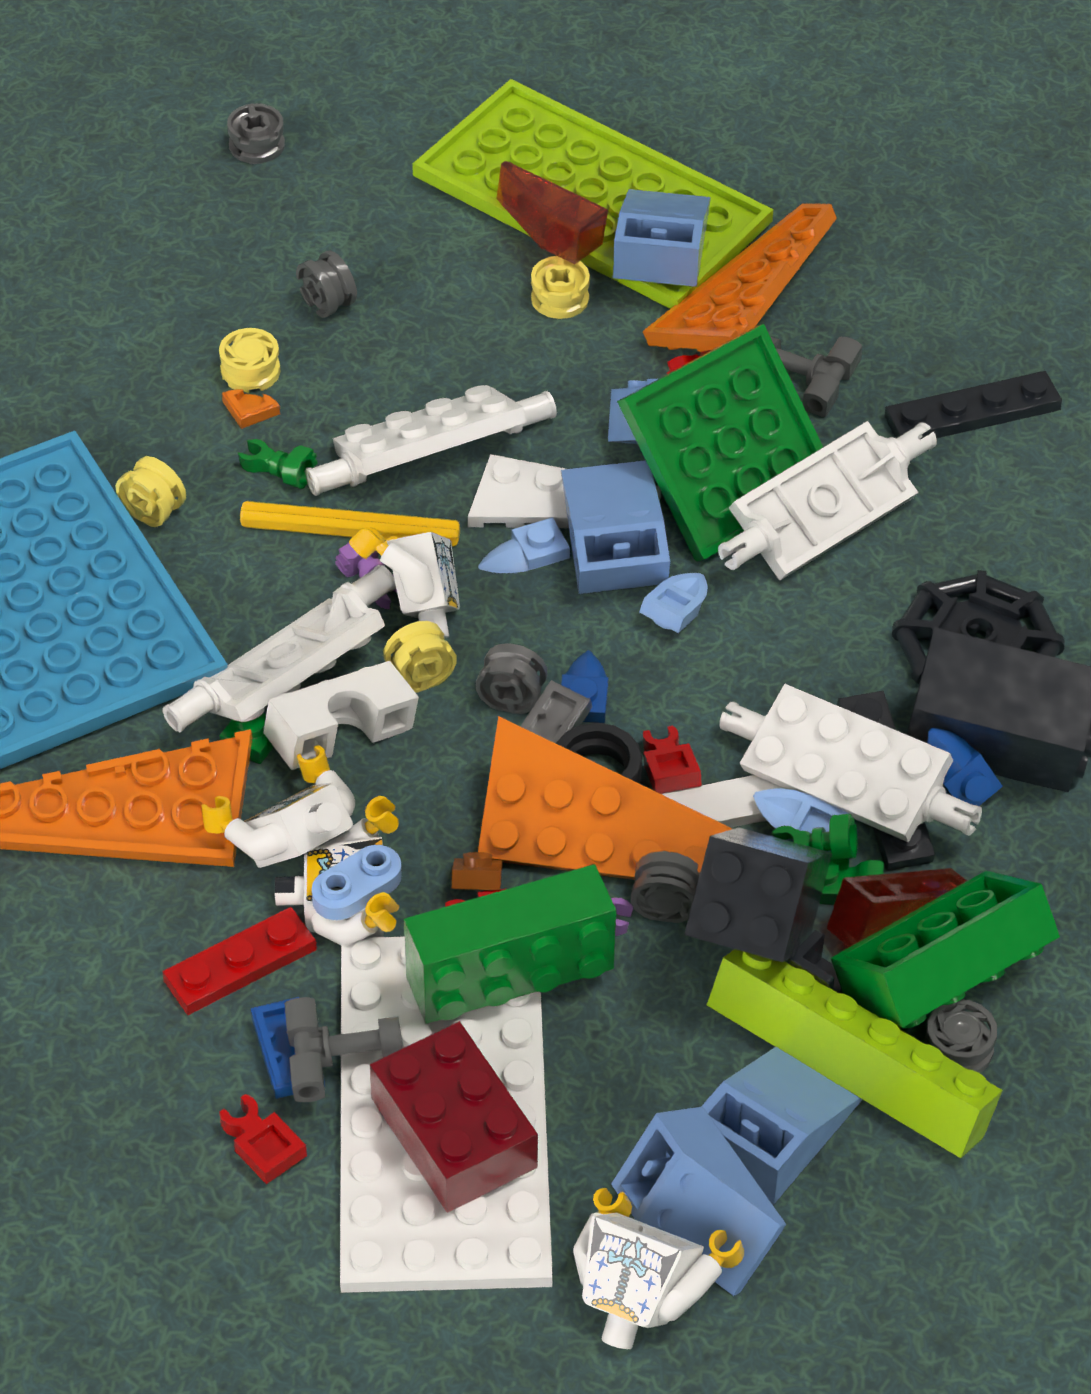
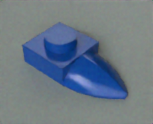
(589, 679)
(969, 774)

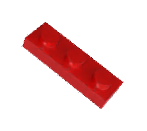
(239, 960)

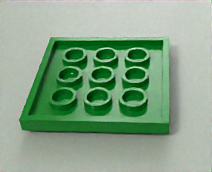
(720, 433)

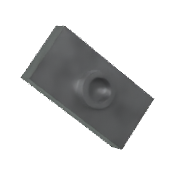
(557, 712)

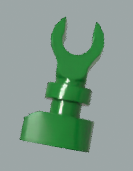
(287, 466)
(840, 838)

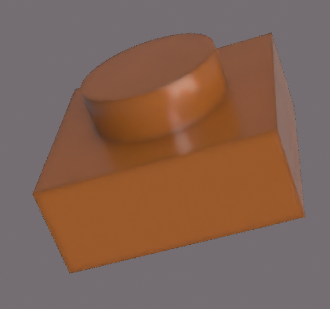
(477, 872)

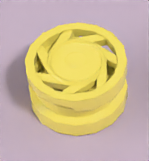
(559, 287)
(251, 359)
(151, 491)
(421, 655)

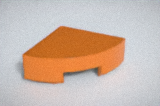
(249, 408)

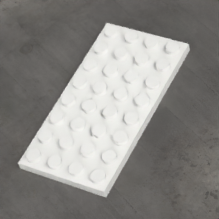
(389, 1216)

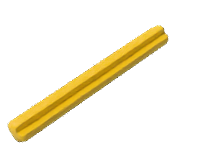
(341, 522)

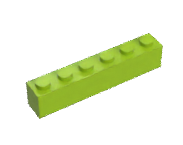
(856, 1049)

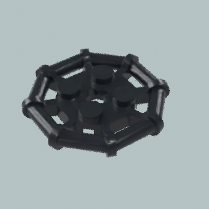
(991, 608)

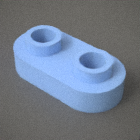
(358, 882)

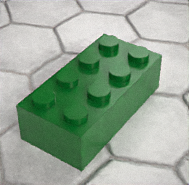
(510, 944)
(947, 947)

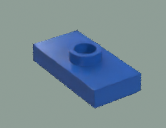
(274, 1044)

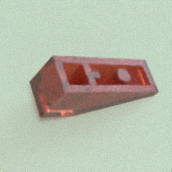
(550, 214)
(877, 901)

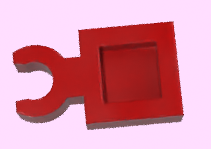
(670, 764)
(264, 1144)

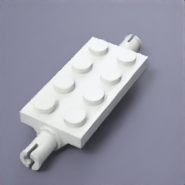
(425, 432)
(825, 498)
(288, 656)
(849, 763)

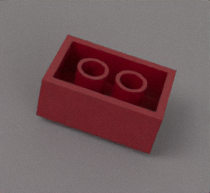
(454, 1116)

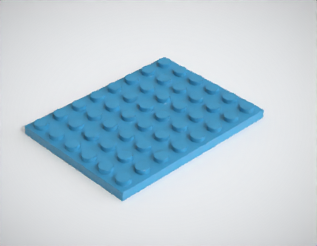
(83, 606)

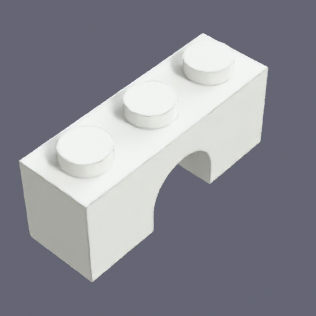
(370, 699)

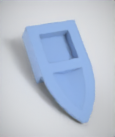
(528, 549)
(676, 601)
(794, 809)

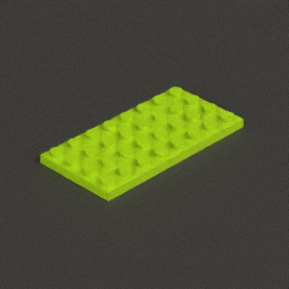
(589, 161)

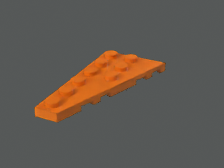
(745, 287)
(132, 805)
(573, 813)

